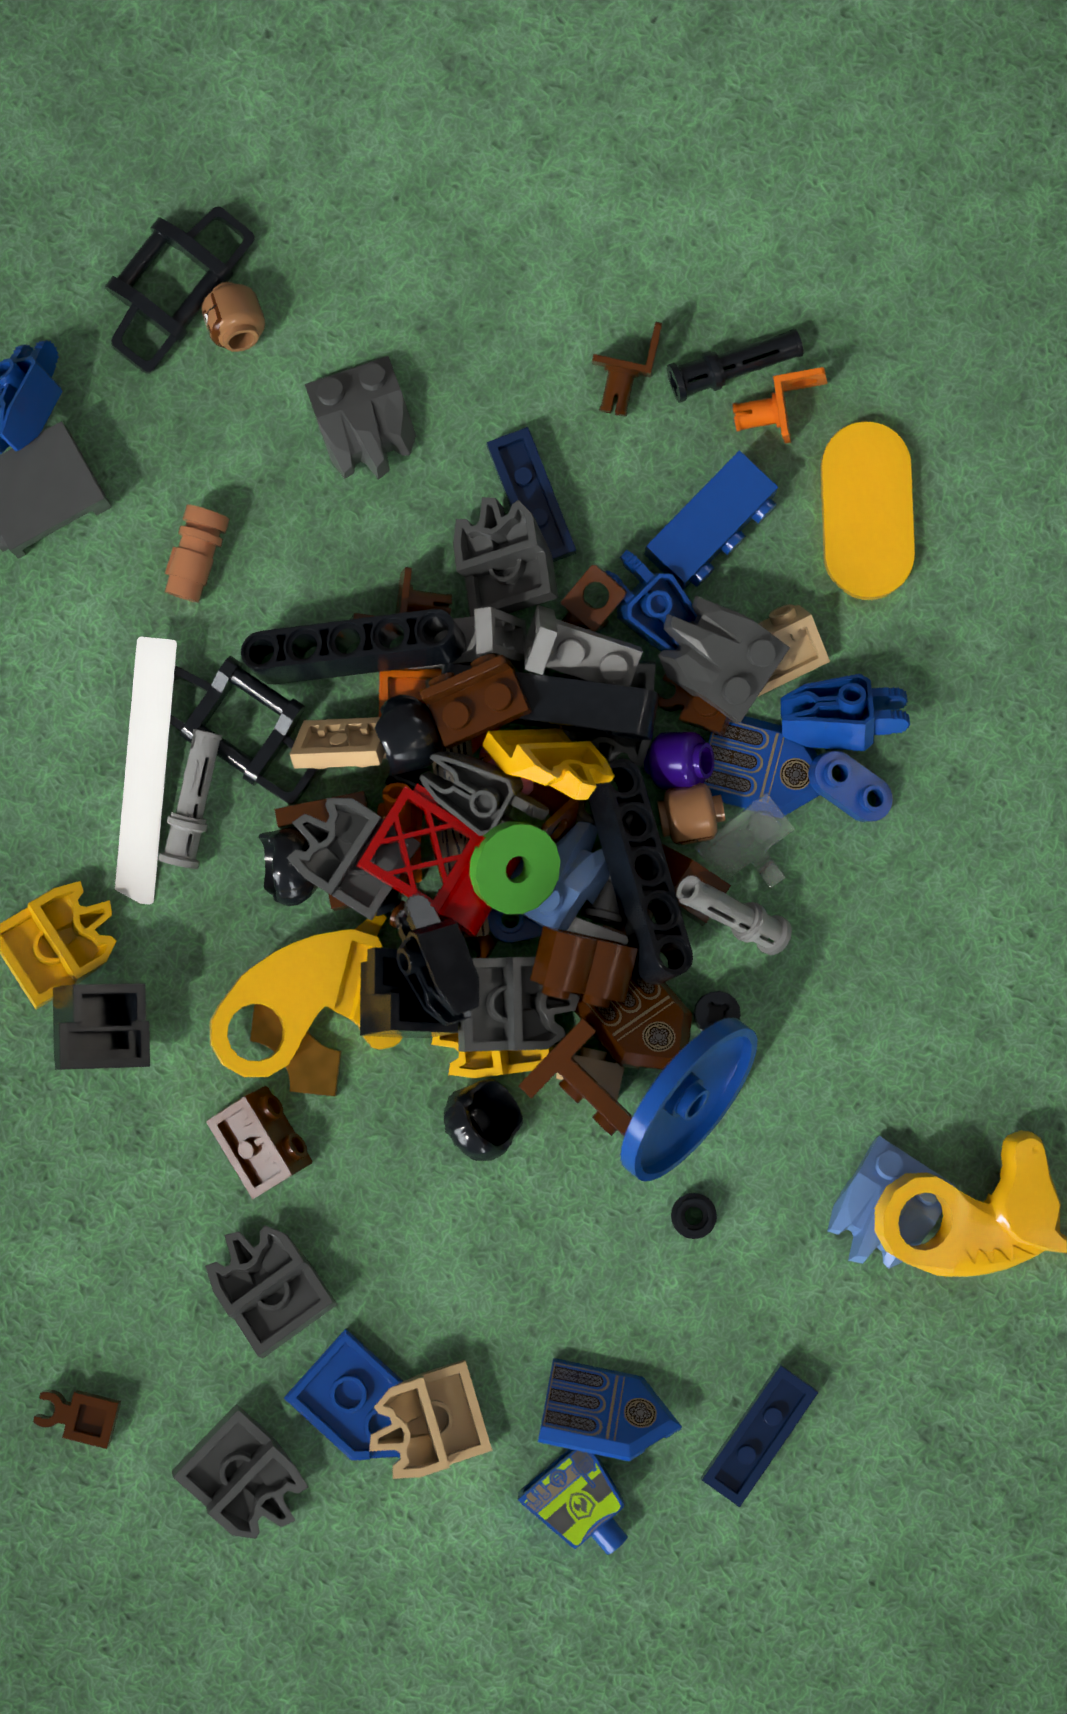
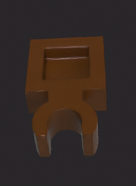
(695, 710)
(86, 1418)

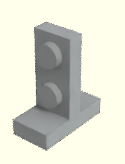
(489, 633)
(578, 651)

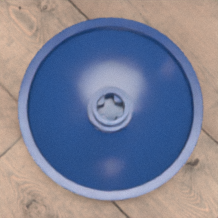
(688, 1099)

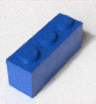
(713, 521)

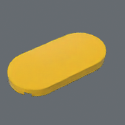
(867, 510)

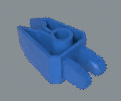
(27, 393)
(650, 602)
(842, 713)

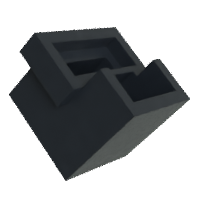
(389, 1002)
(100, 1026)

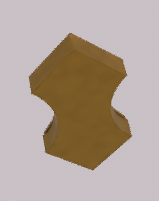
(313, 1066)

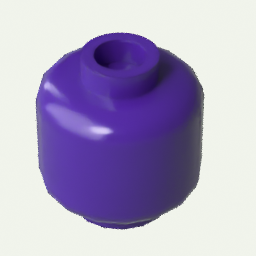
(679, 760)

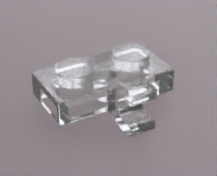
(747, 840)

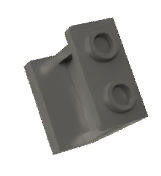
(45, 489)

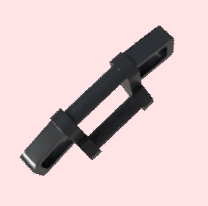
(216, 273)
(289, 712)

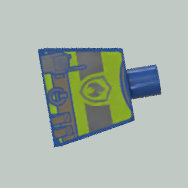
(577, 1500)

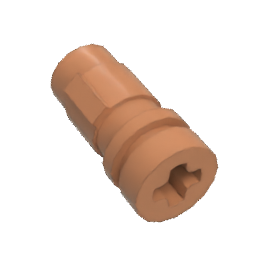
(193, 558)

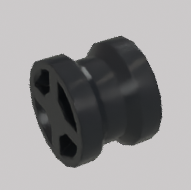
(707, 1014)

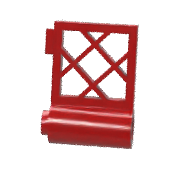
(456, 895)

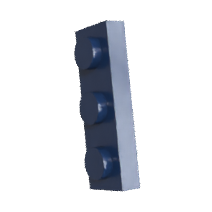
(526, 480)
(759, 1435)

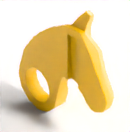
(297, 986)
(977, 1235)

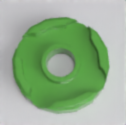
(538, 874)

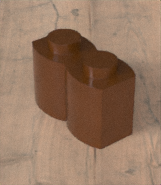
(583, 966)

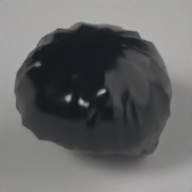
(407, 734)
(281, 876)
(482, 1119)

